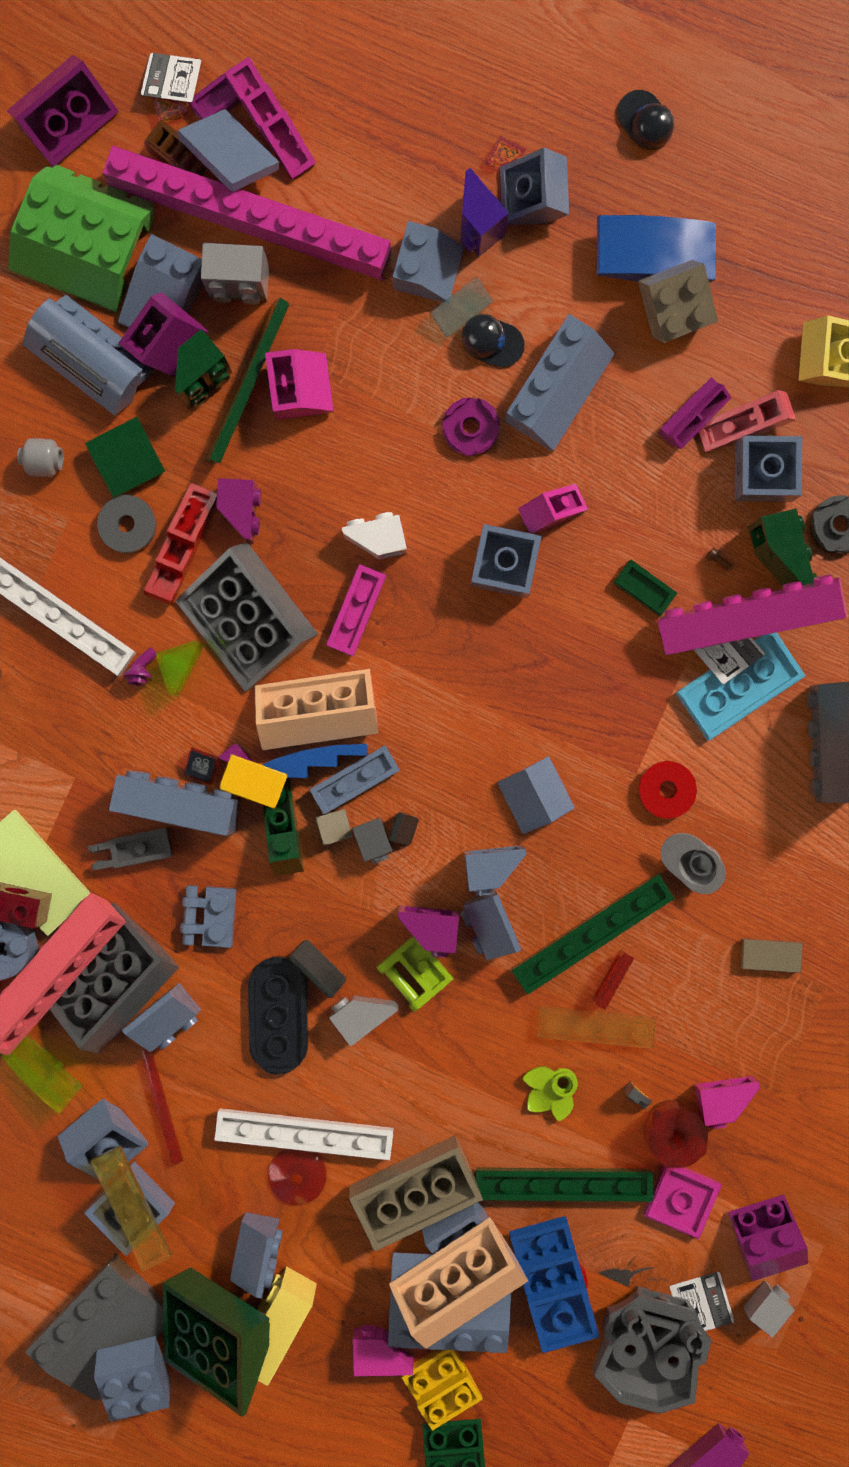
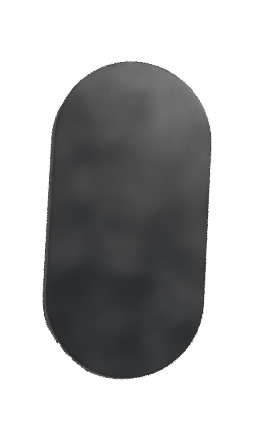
(278, 1015)

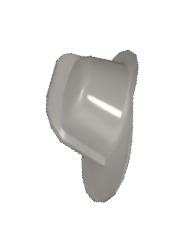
(693, 863)

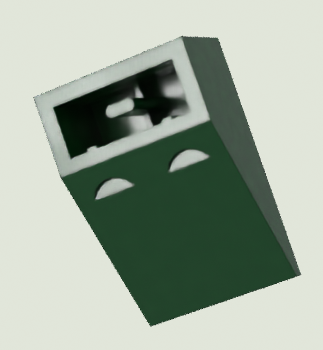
(782, 547)

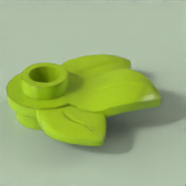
(547, 1093)

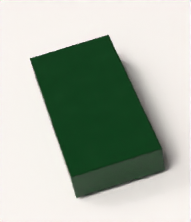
(645, 588)

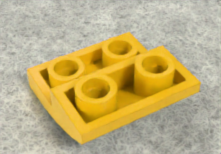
(442, 1386)

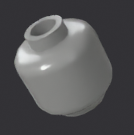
(41, 457)

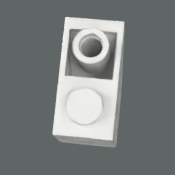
(378, 537)

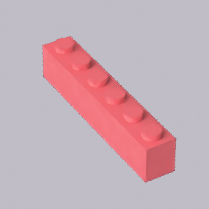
(55, 968)

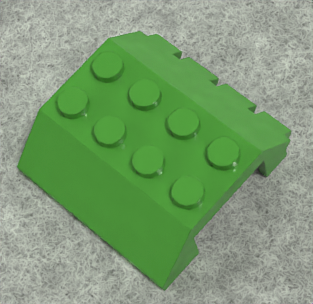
(77, 235)

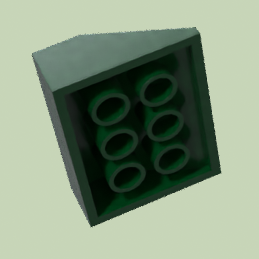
(214, 1338)

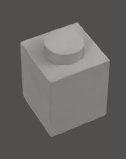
(769, 1308)

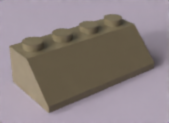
(414, 1193)

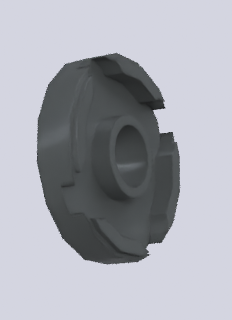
(111, 517)
(822, 524)

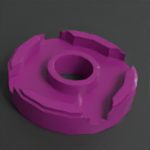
(466, 443)

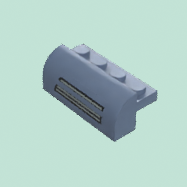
(85, 353)

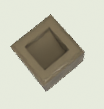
(334, 827)

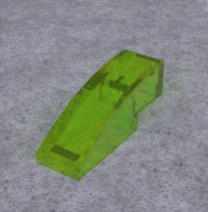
(43, 1074)

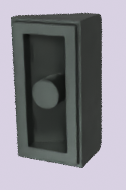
(317, 968)

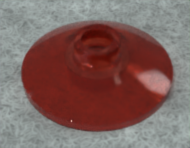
(307, 1165)

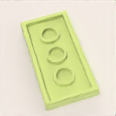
(34, 865)

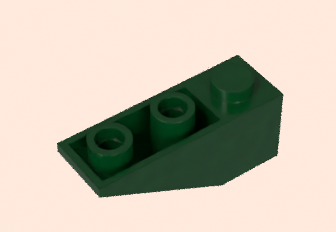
(283, 835)

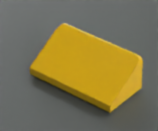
(253, 781)

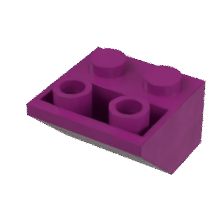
(159, 333)
(768, 1237)

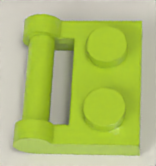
(422, 966)

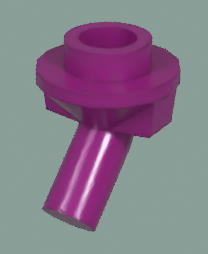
(137, 674)

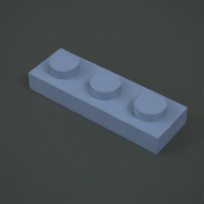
(354, 779)

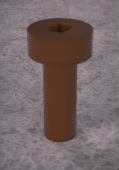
(712, 555)

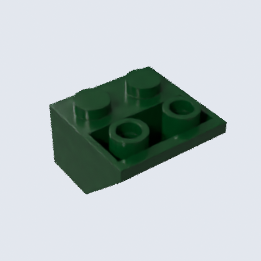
(199, 369)

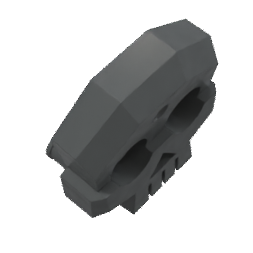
(644, 1374)

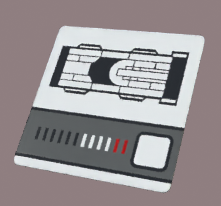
(171, 77)
(730, 658)
(707, 1298)

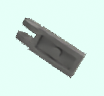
(135, 849)

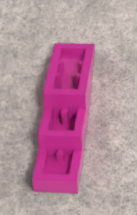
(269, 118)

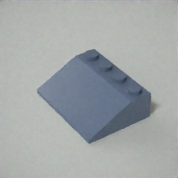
(482, 1333)

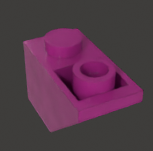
(238, 504)

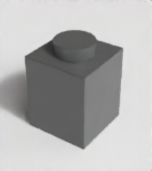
(373, 840)

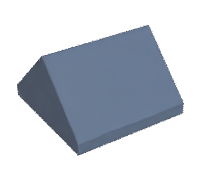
(536, 795)

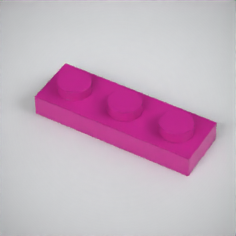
(356, 610)

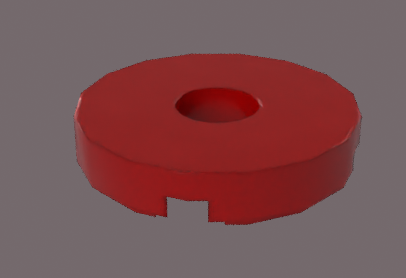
(684, 792)

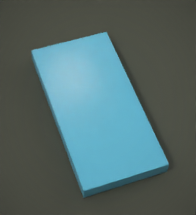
(721, 705)

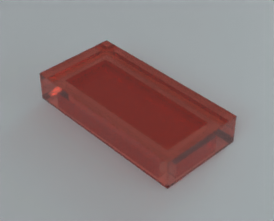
(612, 979)

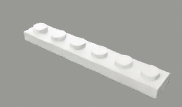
(64, 619)
(304, 1134)

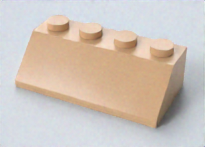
(315, 709)
(457, 1283)

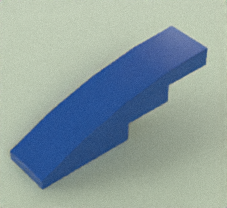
(298, 763)

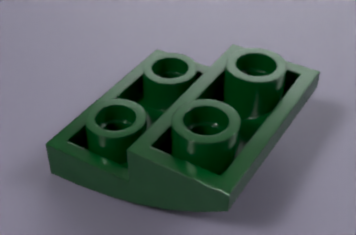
(125, 456)
(454, 1444)

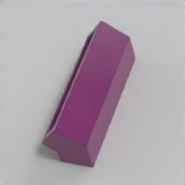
(695, 414)

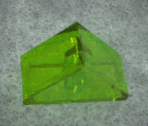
(177, 665)

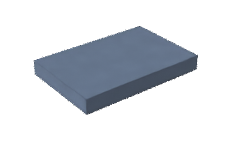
(228, 150)

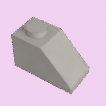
(360, 1016)

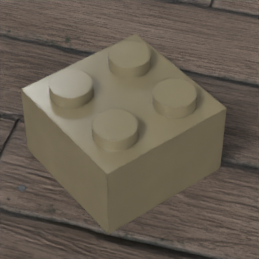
(678, 300)

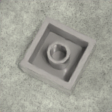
(235, 272)

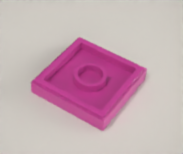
(682, 1200)

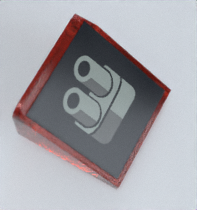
(201, 765)

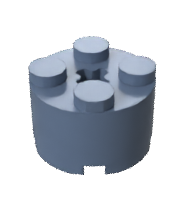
(21, 948)

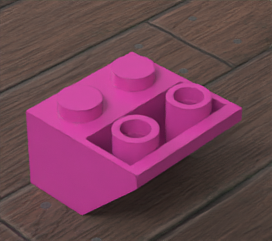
(298, 383)

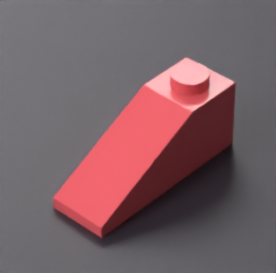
(748, 420)

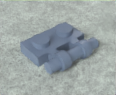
(218, 916)

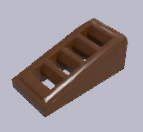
(156, 138)

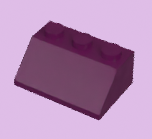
(63, 110)

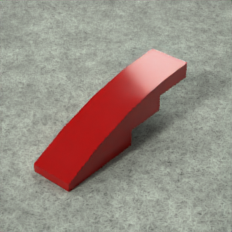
(181, 544)

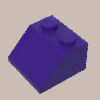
(482, 216)

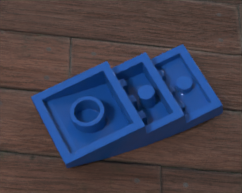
(645, 245)
(554, 1284)

